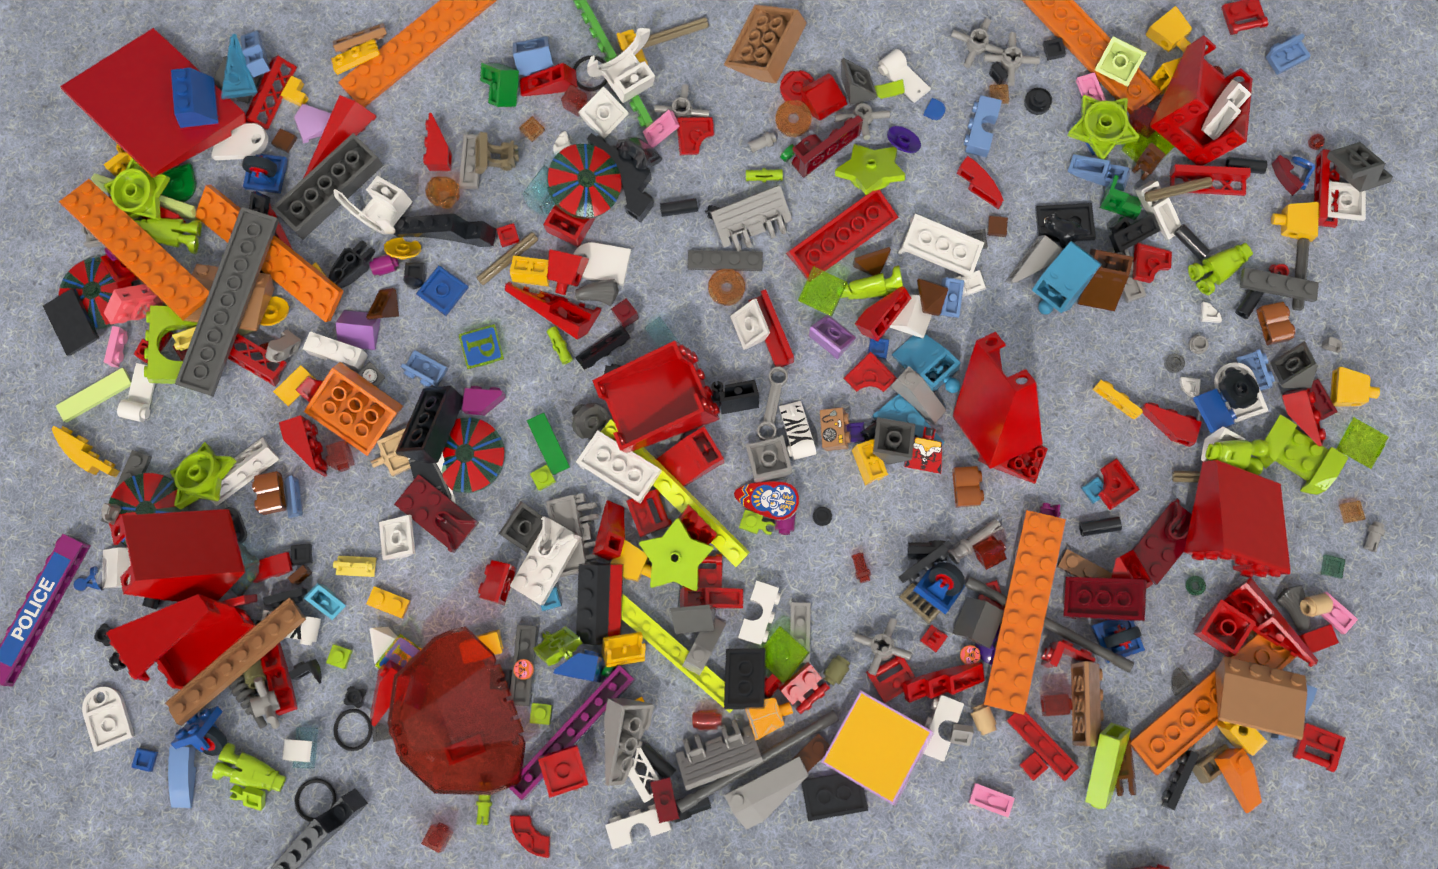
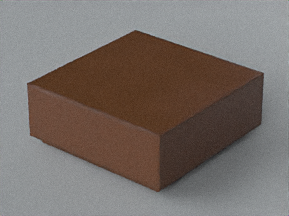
(284, 140)
(997, 226)
(300, 575)

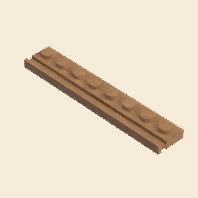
(235, 661)

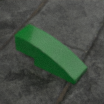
(548, 443)

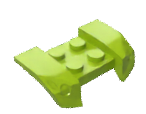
(1302, 456)

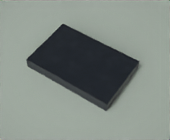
(1080, 213)
(71, 322)
(745, 678)
(832, 797)

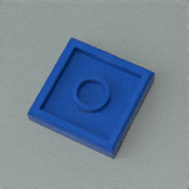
(442, 290)

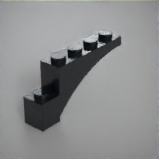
(632, 180)
(446, 227)
(321, 830)

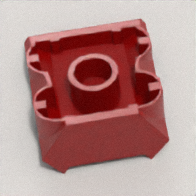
(823, 97)
(696, 526)

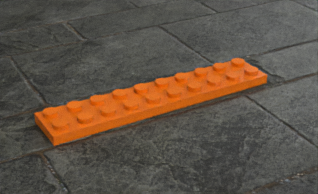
(1088, 45)
(410, 48)
(135, 249)
(281, 261)
(1024, 612)
(1197, 710)

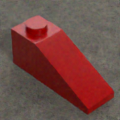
(549, 81)
(881, 315)
(383, 691)

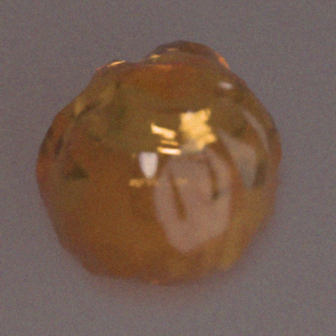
(442, 192)

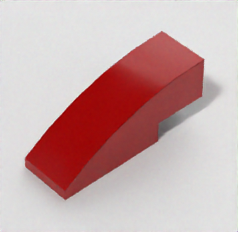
(980, 182)
(716, 597)

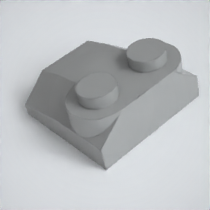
(769, 459)

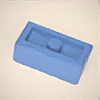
(953, 299)
(293, 497)

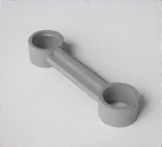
(772, 403)

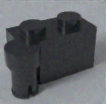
(736, 397)

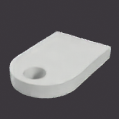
(241, 143)
(605, 262)
(1254, 410)
(106, 721)

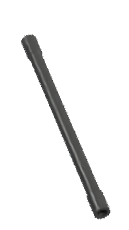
(1116, 659)
(821, 723)

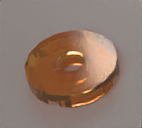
(793, 129)
(726, 276)

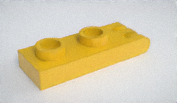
(355, 56)
(1117, 399)

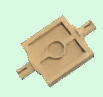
(394, 461)

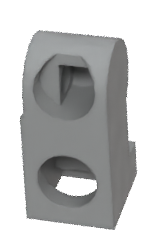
(283, 347)

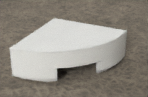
(561, 142)
(1209, 313)
(1191, 386)

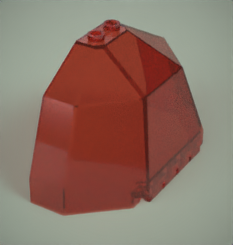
(450, 697)

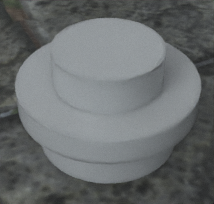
(1198, 344)

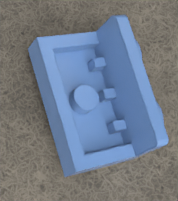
(1287, 54)
(1257, 363)
(425, 369)

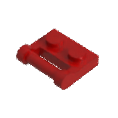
(1244, 10)
(643, 516)
(711, 577)
(892, 685)
(1323, 741)

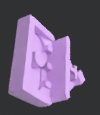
(311, 122)

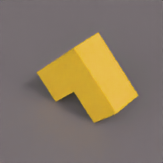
(293, 93)

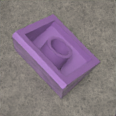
(357, 330)
(831, 336)

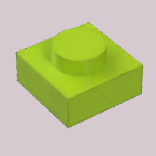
(542, 477)
(339, 656)
(541, 713)

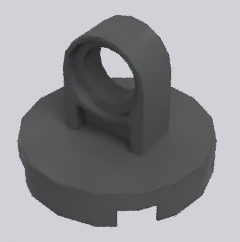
(588, 419)

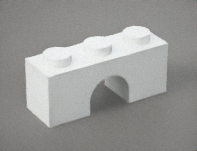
(337, 351)
(766, 597)
(943, 709)
(620, 829)

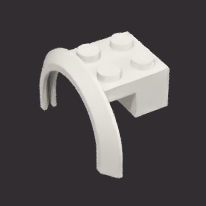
(625, 72)
(384, 208)

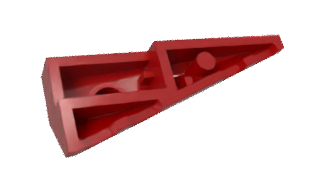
(344, 120)
(571, 318)
(1269, 622)

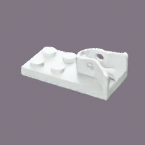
(942, 245)
(620, 469)
(545, 561)

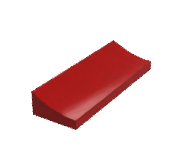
(843, 233)

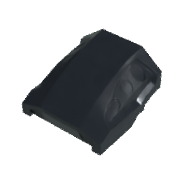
(643, 153)

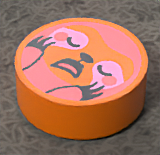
(970, 654)
(523, 669)

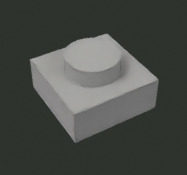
(961, 734)

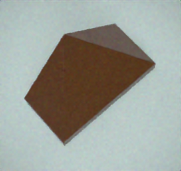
(872, 262)
(931, 296)
(384, 305)

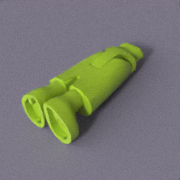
(171, 232)
(1223, 265)
(873, 286)
(1239, 453)
(249, 770)

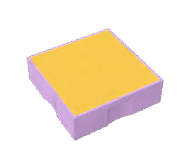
(877, 747)

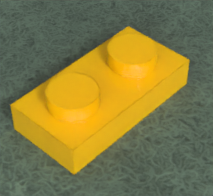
(388, 602)

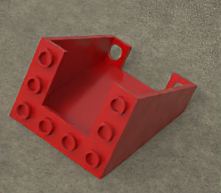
(1188, 102)
(657, 397)
(995, 409)
(1239, 520)
(179, 554)
(180, 638)

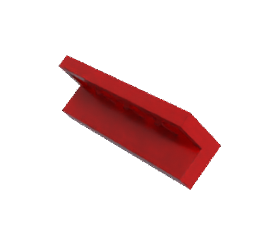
(263, 89)
(1216, 173)
(1321, 188)
(776, 340)
(255, 366)

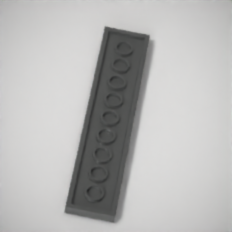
(227, 301)

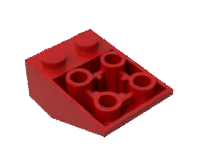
(567, 227)
(302, 439)
(692, 457)
(1025, 465)

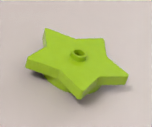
(1103, 125)
(871, 168)
(137, 191)
(200, 476)
(678, 542)

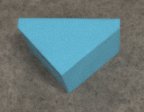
(325, 600)

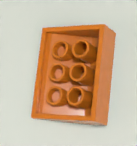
(353, 408)

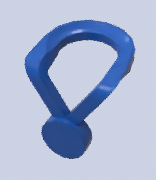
(1296, 160)
(81, 584)

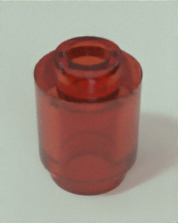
(707, 719)

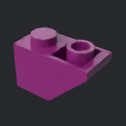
(481, 401)

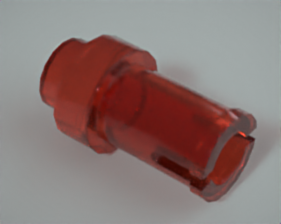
(862, 572)

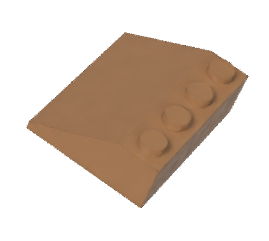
(766, 42)
(257, 304)
(1261, 697)
(1086, 703)

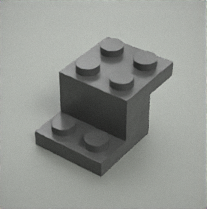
(1360, 166)

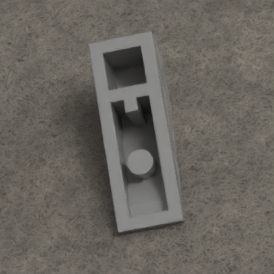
(1039, 256)
(919, 394)
(703, 648)

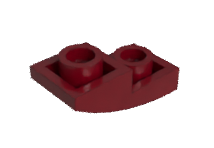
(1282, 169)

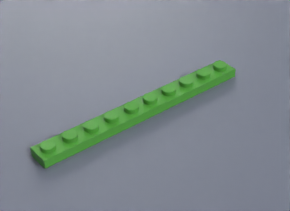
(604, 46)

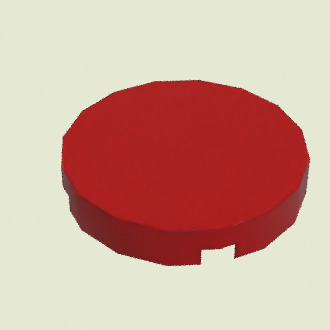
(790, 85)

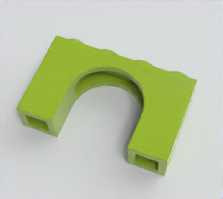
(161, 321)

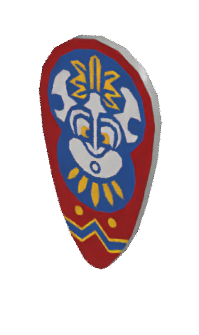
(769, 499)

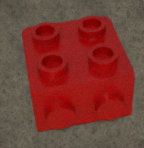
(1052, 655)

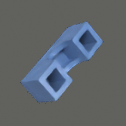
(985, 111)

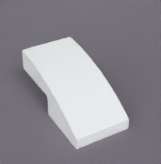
(973, 284)
(297, 750)

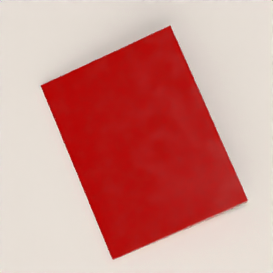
(134, 104)

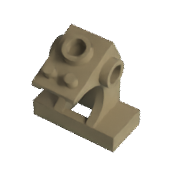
(483, 151)

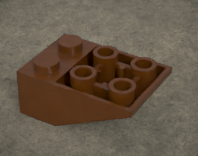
(1108, 282)

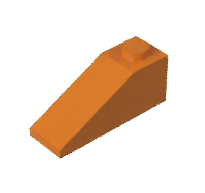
(1240, 776)

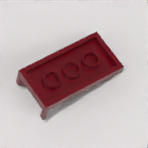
(816, 152)
(436, 513)
(1164, 541)
(1105, 598)

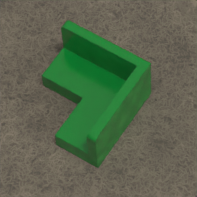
(501, 82)
(1120, 202)

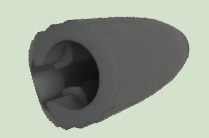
(601, 291)
(1290, 600)

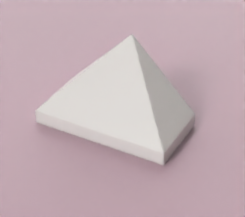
(381, 640)

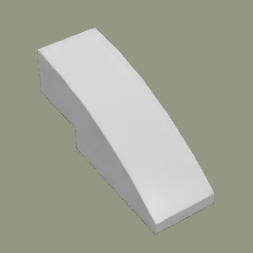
(1225, 109)
(1163, 210)

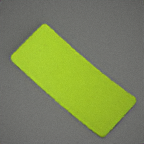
(890, 89)

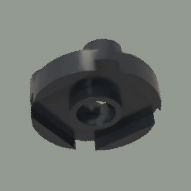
(1233, 396)

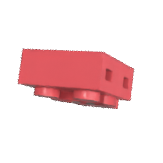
(132, 307)

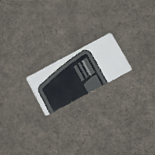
(432, 473)

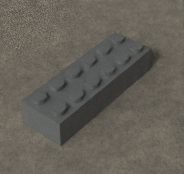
(314, 196)

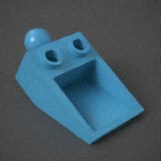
(1065, 279)
(927, 360)

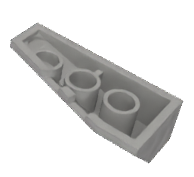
(623, 729)
(760, 797)

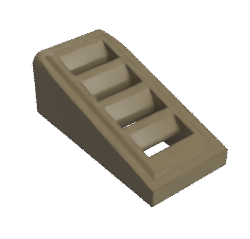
(928, 619)
(1202, 769)

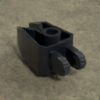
(351, 265)

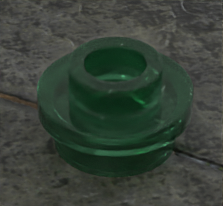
(1201, 585)

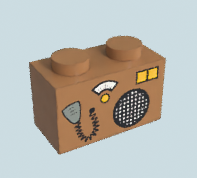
(834, 429)

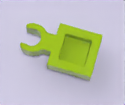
(753, 522)
(250, 796)

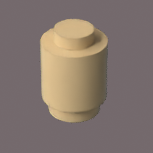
(1316, 605)
(983, 719)

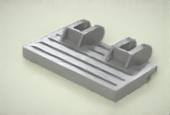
(751, 214)
(569, 514)
(719, 758)

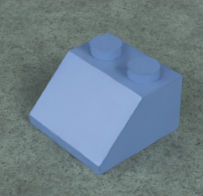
(532, 55)

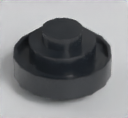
(1038, 101)

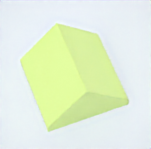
(1120, 61)

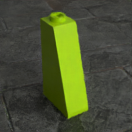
(1107, 765)

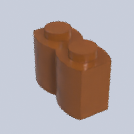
(1275, 323)
(966, 486)
(269, 493)

